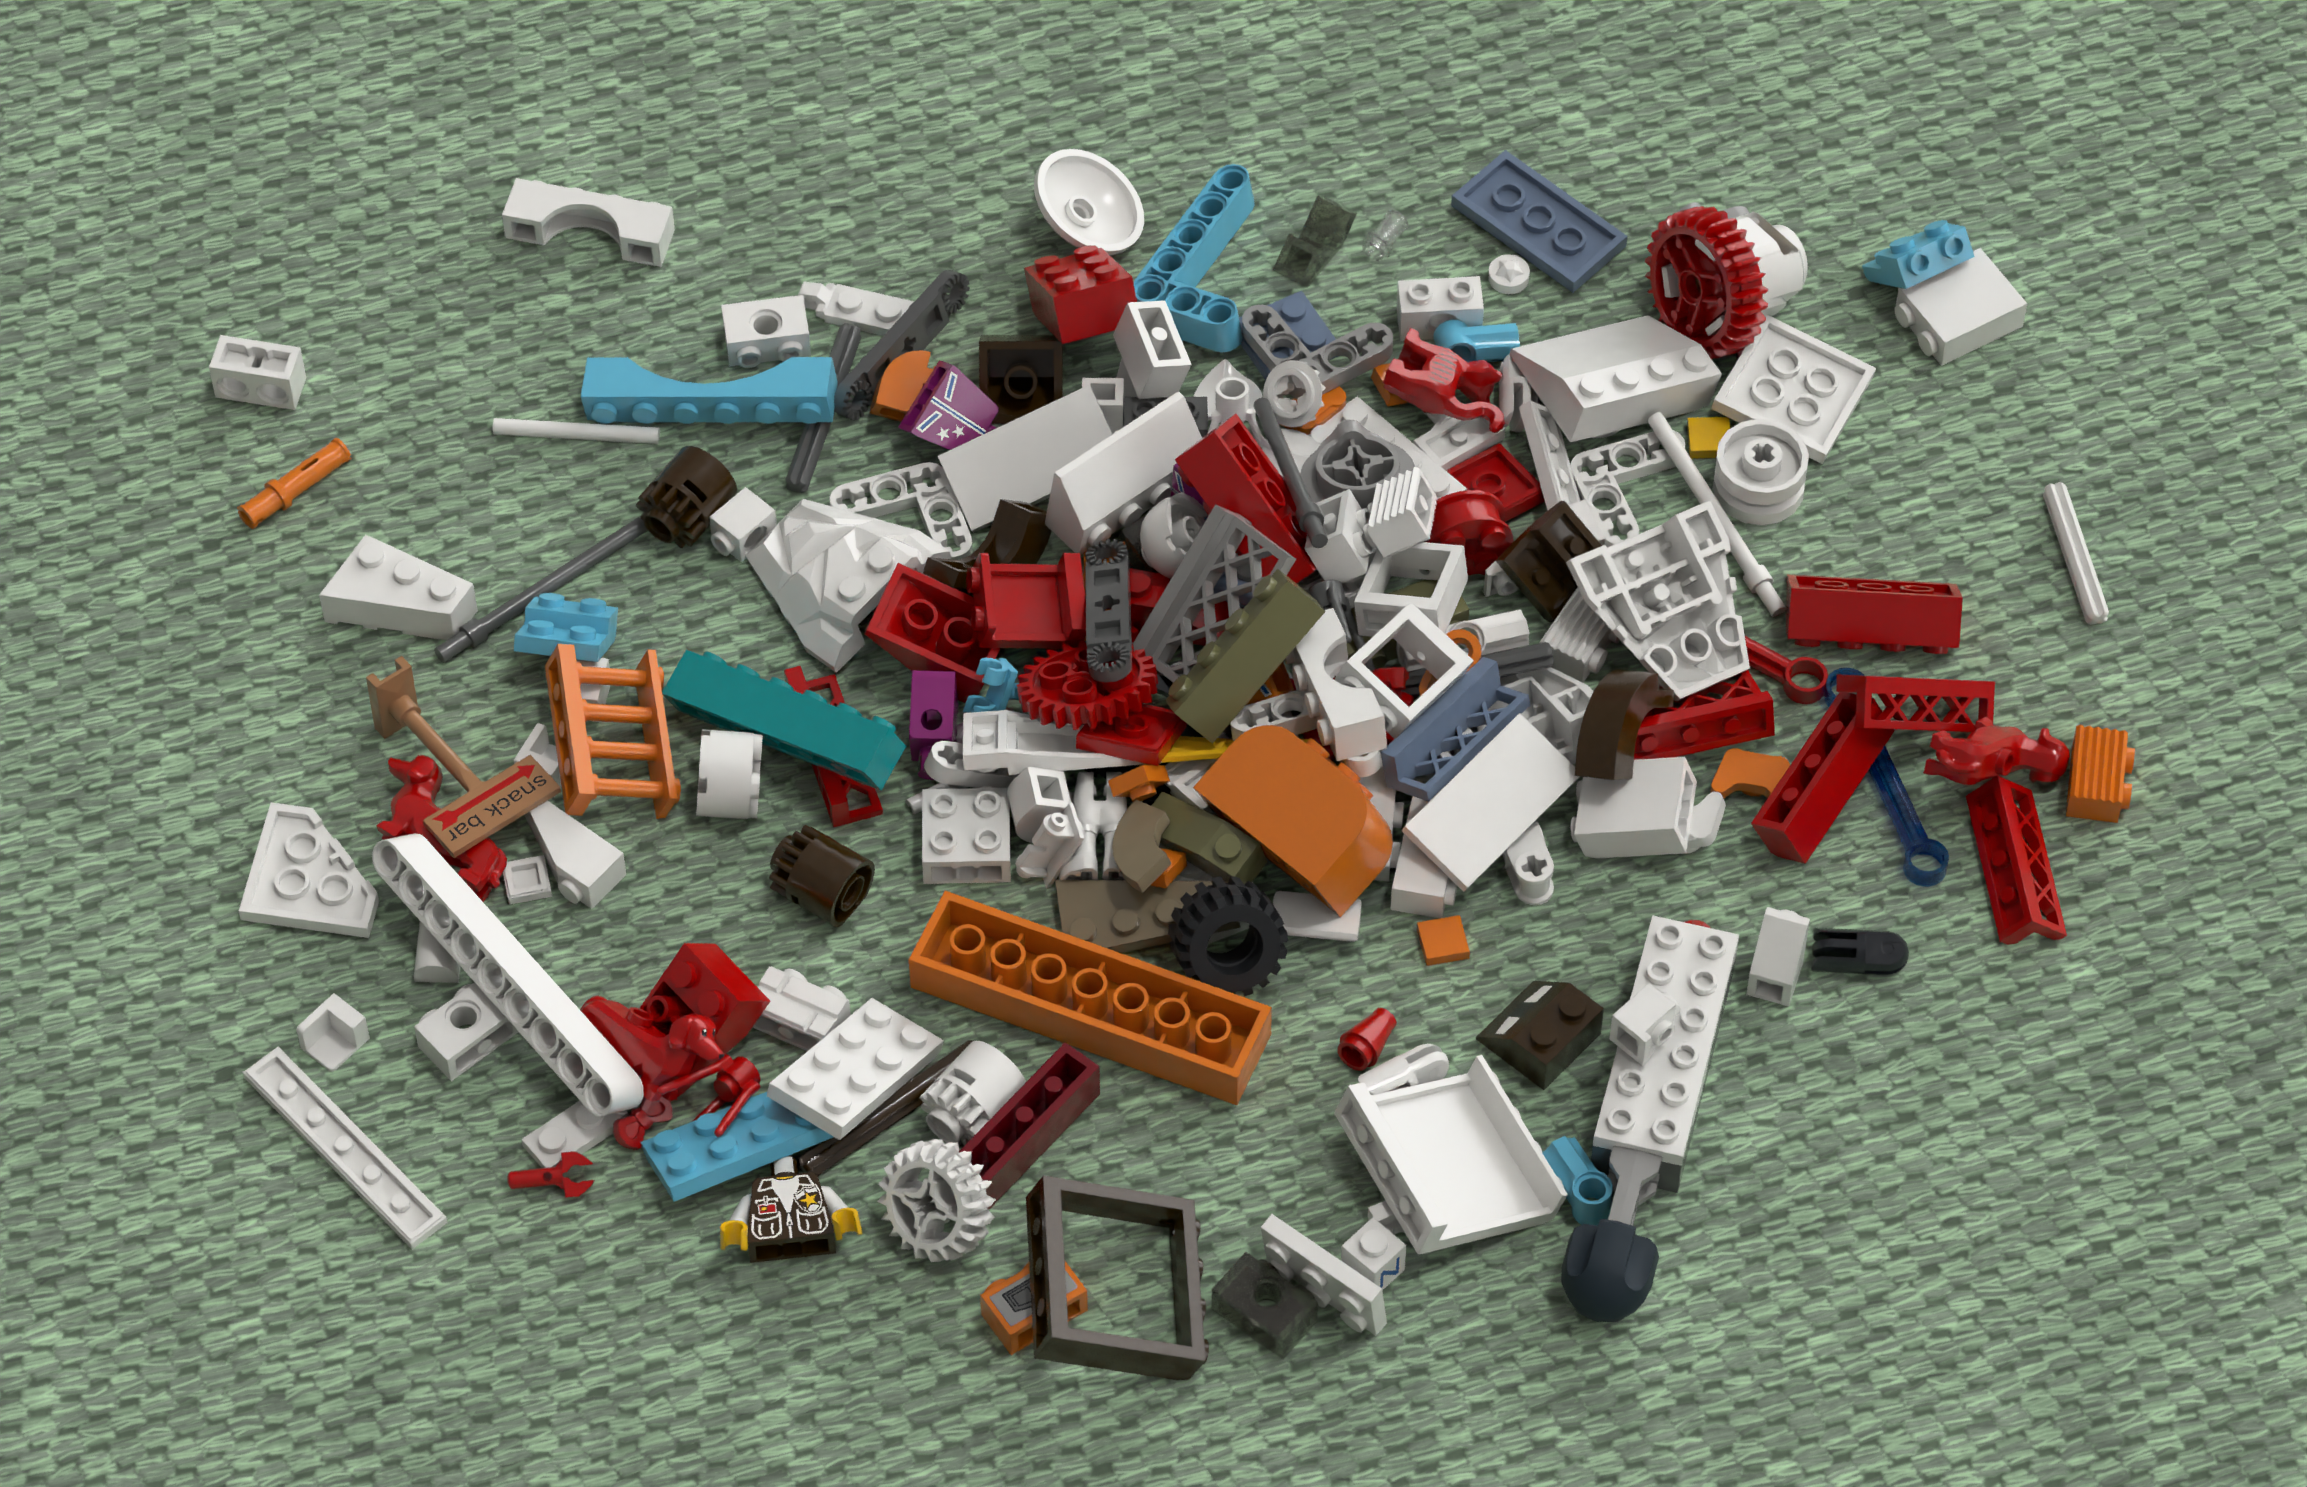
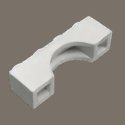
(543, 210)
(1346, 715)

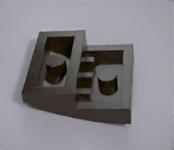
(1540, 556)

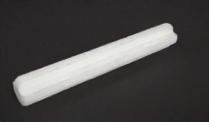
(2076, 553)

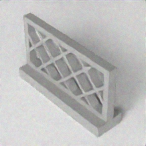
(1193, 588)

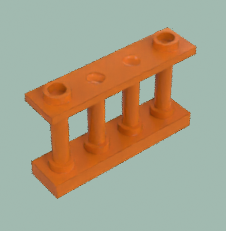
(576, 748)

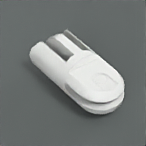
(1514, 392)
(1412, 1068)

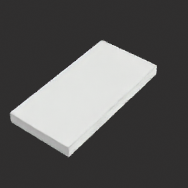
(1023, 455)
(1491, 802)

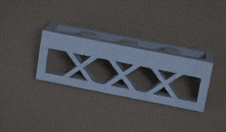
(1442, 727)

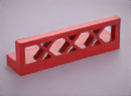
(1917, 689)
(830, 782)
(2009, 861)

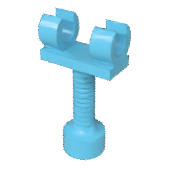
(1002, 687)

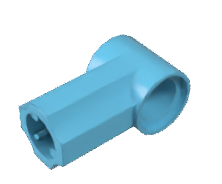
(1477, 342)
(1580, 1180)

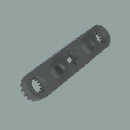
(910, 333)
(1108, 631)

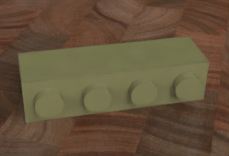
(1244, 655)

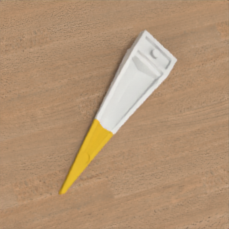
(1016, 741)

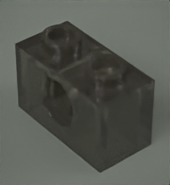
(1276, 1326)

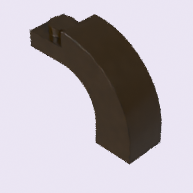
(1014, 538)
(1613, 723)

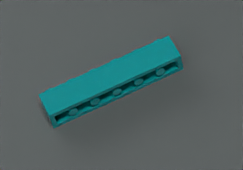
(787, 719)

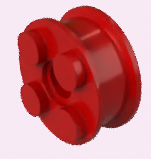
(1475, 522)

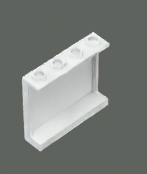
(1452, 1158)

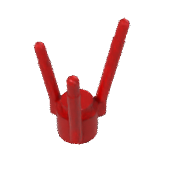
(734, 1081)

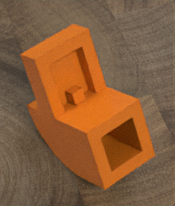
(901, 385)

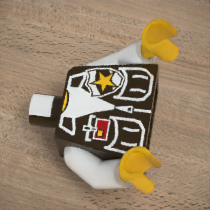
(788, 1216)

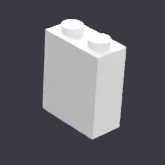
(1961, 308)
(1636, 814)

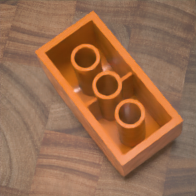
(1302, 811)

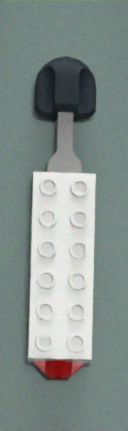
(1650, 1117)

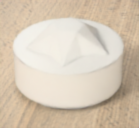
(1509, 274)

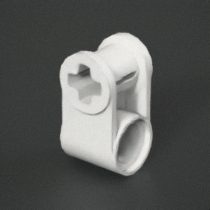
(1530, 867)

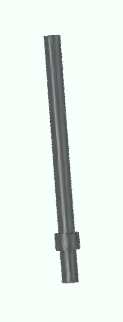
(1307, 513)
(477, 631)

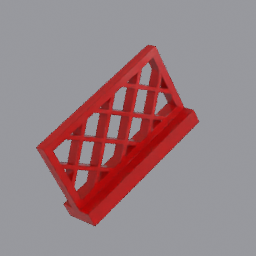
(1707, 722)

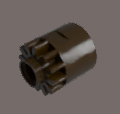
(685, 496)
(821, 875)

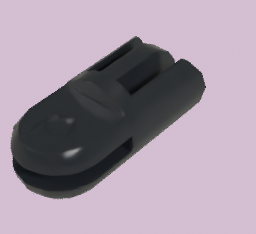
(1858, 951)

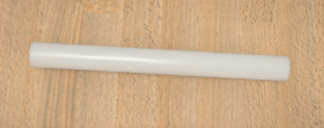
(579, 431)

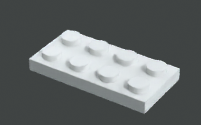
(855, 1068)

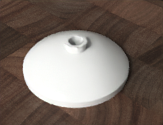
(1088, 201)

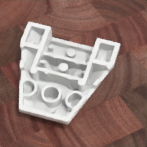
(832, 571)
(1670, 600)

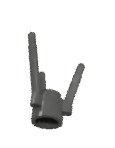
(1331, 595)

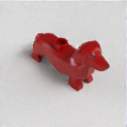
(1996, 752)
(422, 777)
(648, 1050)

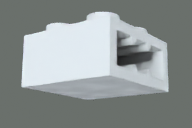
(966, 835)

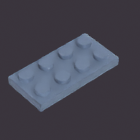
(1539, 221)

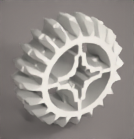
(949, 1192)

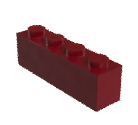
(1034, 1118)

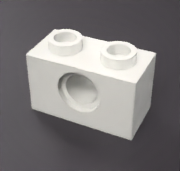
(1429, 302)
(765, 331)
(459, 1049)

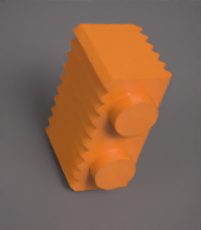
(2098, 774)

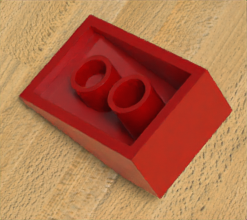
(929, 628)

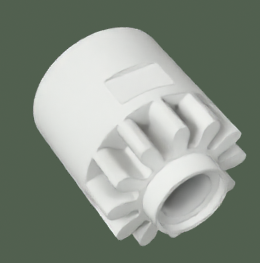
(970, 1092)

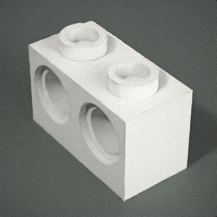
(257, 372)

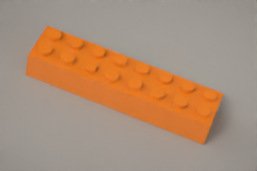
(1090, 997)

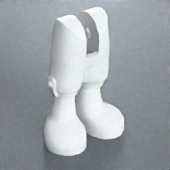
(1095, 818)

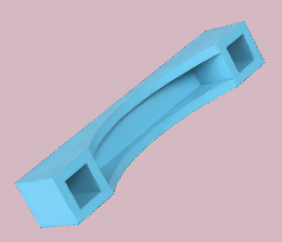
(790, 392)

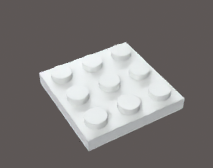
(1797, 383)

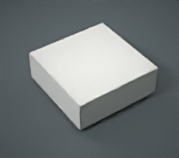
(527, 880)

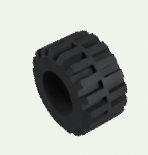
(1211, 909)

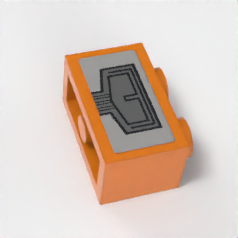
(1009, 1310)

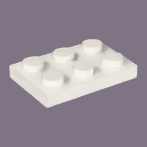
(1324, 1276)

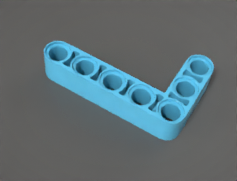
(1188, 255)

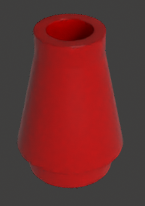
(1365, 1041)

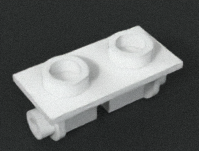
(1052, 846)

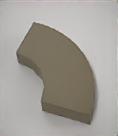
(1137, 845)

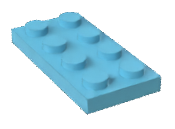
(696, 1159)

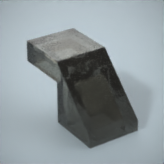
(1321, 238)

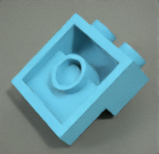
(1920, 256)
(554, 621)

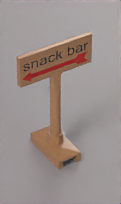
(486, 804)

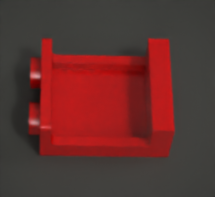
(1028, 603)

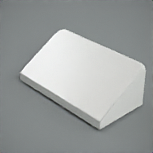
(1311, 918)

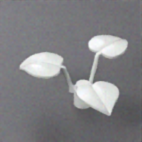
(1234, 393)

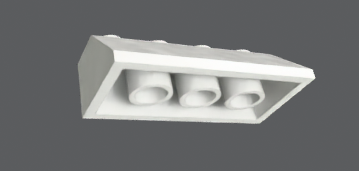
(1120, 476)

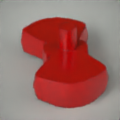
(630, 1130)

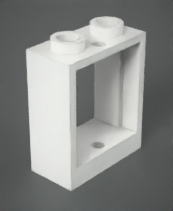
(1444, 564)
(1428, 646)

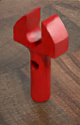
(553, 1176)

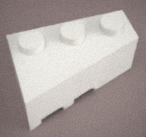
(397, 592)

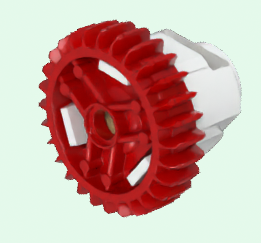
(1722, 275)

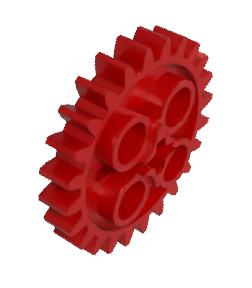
(1066, 693)

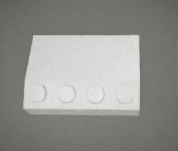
(1618, 376)

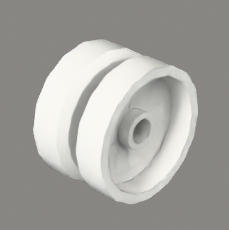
(1760, 471)

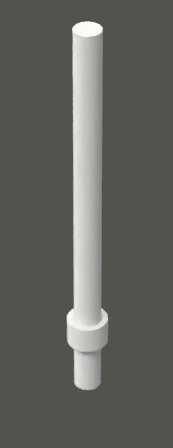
(1756, 575)

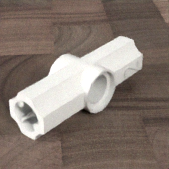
(1494, 633)

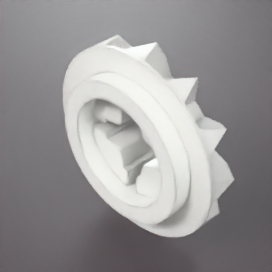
(1281, 382)

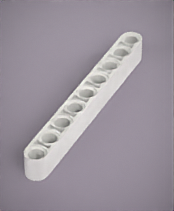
(508, 975)

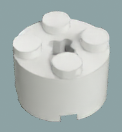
(729, 774)

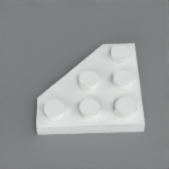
(306, 878)

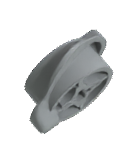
(1353, 461)

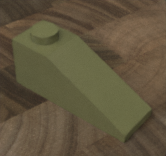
(1210, 841)

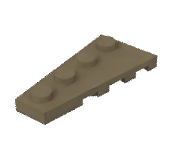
(1121, 916)

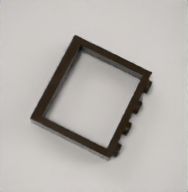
(1100, 1350)

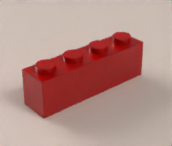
(1819, 781)

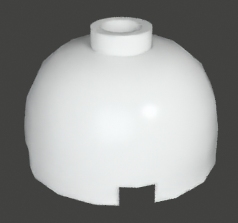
(1170, 532)

